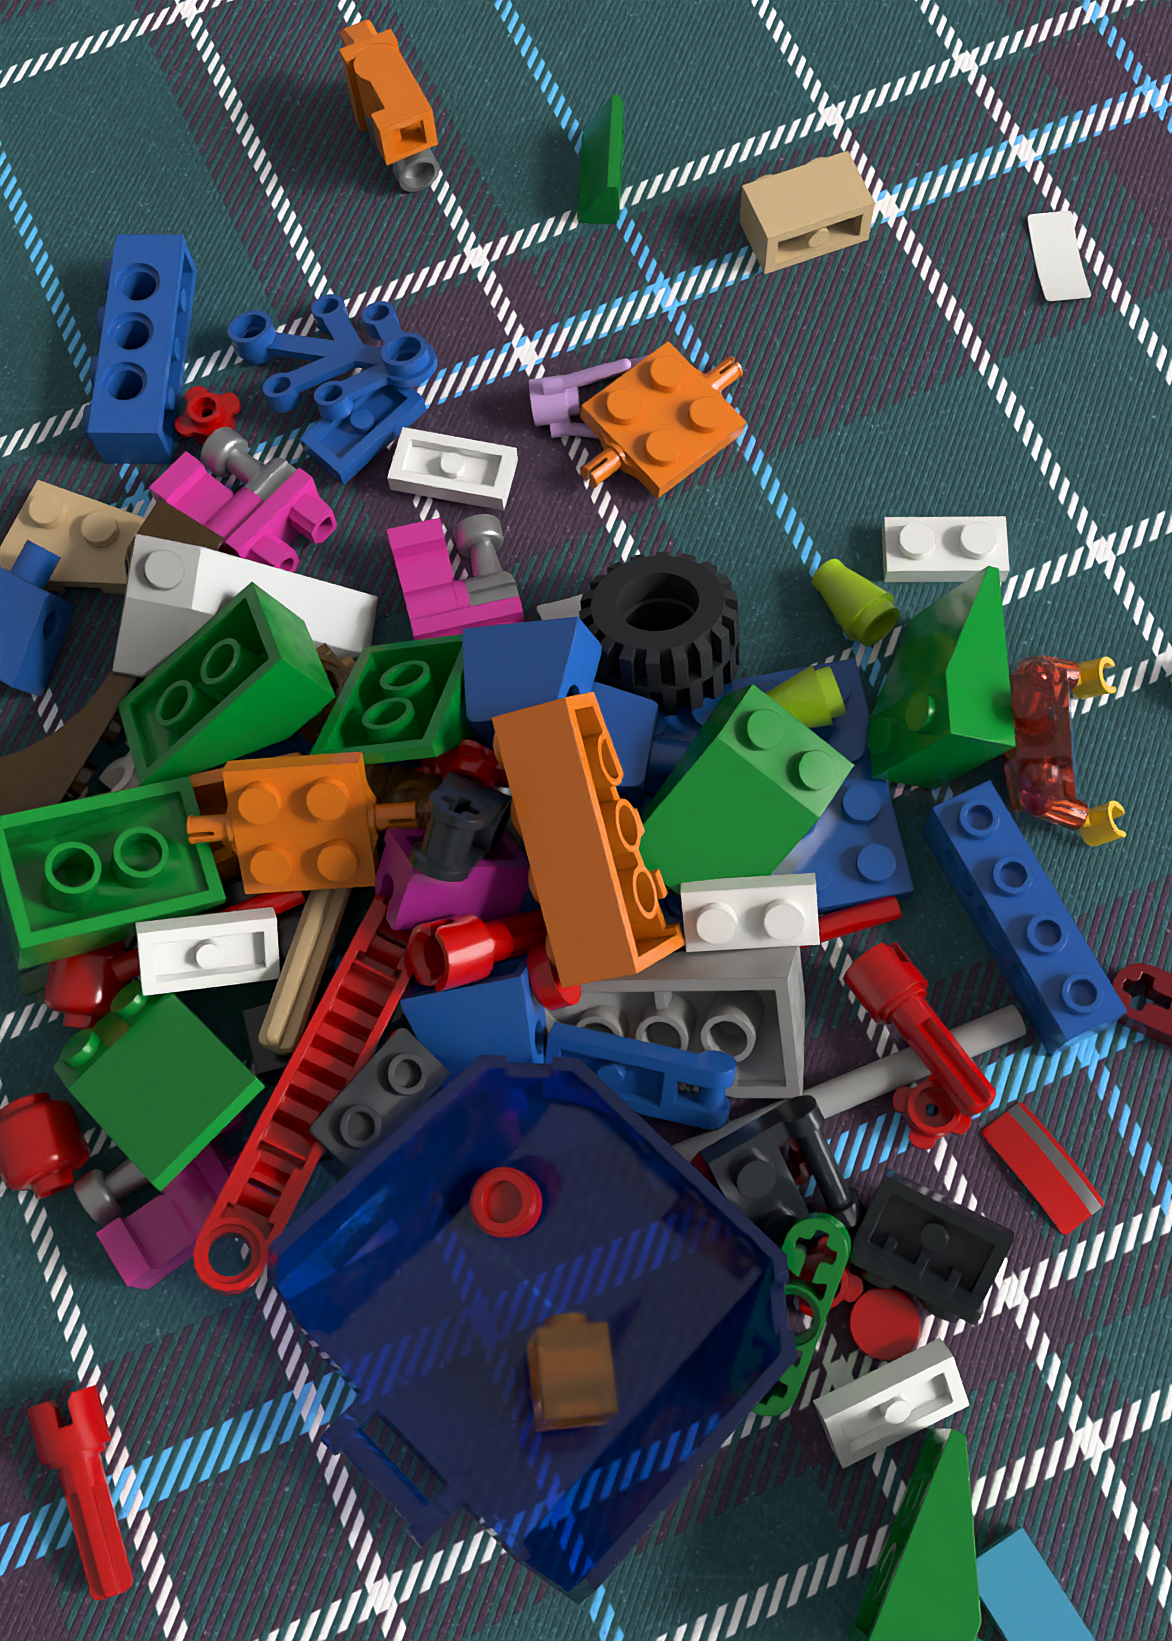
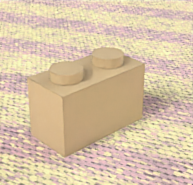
(806, 211)

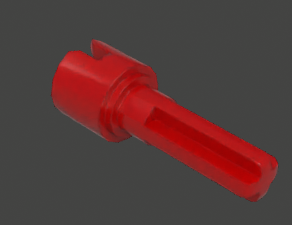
(464, 948)
(895, 993)
(77, 1457)

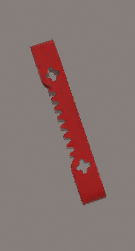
(330, 1053)

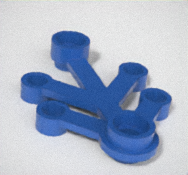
(401, 361)

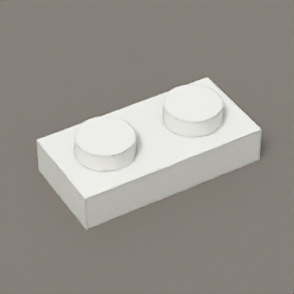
(453, 468)
(943, 548)
(750, 912)
(208, 950)
(891, 1402)

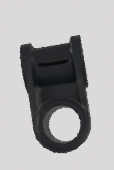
(461, 828)

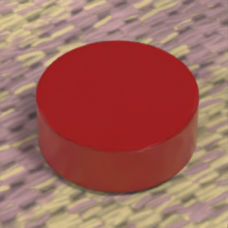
(546, 981)
(505, 1202)
(884, 1324)

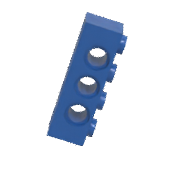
(141, 349)
(1021, 919)

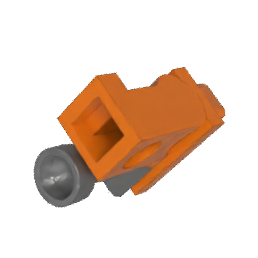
(390, 104)

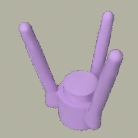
(558, 397)

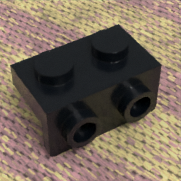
(376, 1102)
(929, 1248)

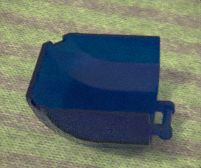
(439, 1314)

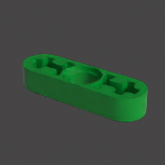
(829, 1273)

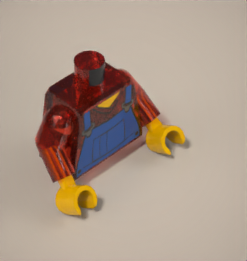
(1043, 762)

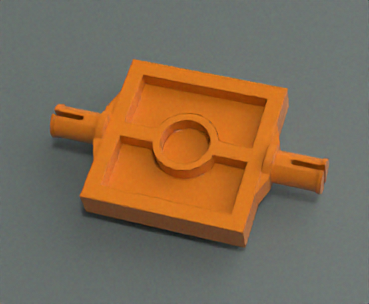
(661, 420)
(302, 822)

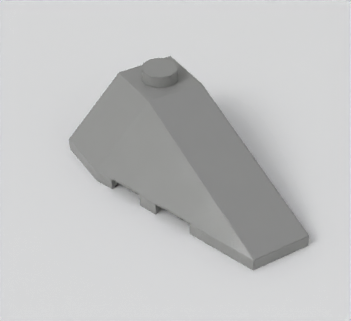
(182, 586)
(708, 1001)

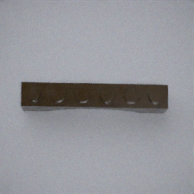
(60, 761)

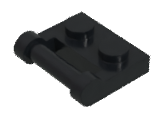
(758, 1182)

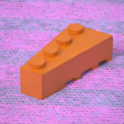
(582, 842)

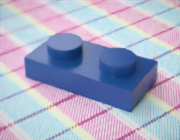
(375, 422)

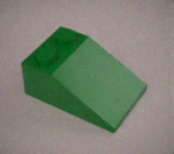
(946, 690)
(226, 691)
(401, 703)
(740, 794)
(97, 866)
(156, 1080)
(928, 1564)

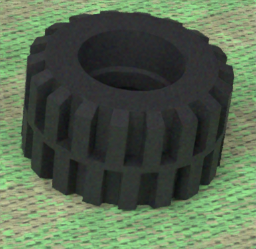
(664, 629)

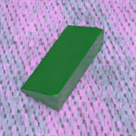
(602, 165)

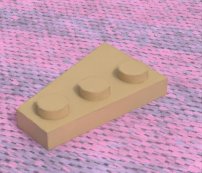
(79, 530)

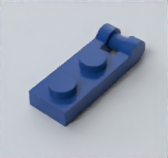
(650, 1074)

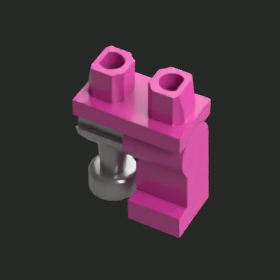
(262, 515)
(431, 595)
(166, 1228)

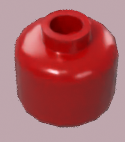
(84, 986)
(40, 1145)

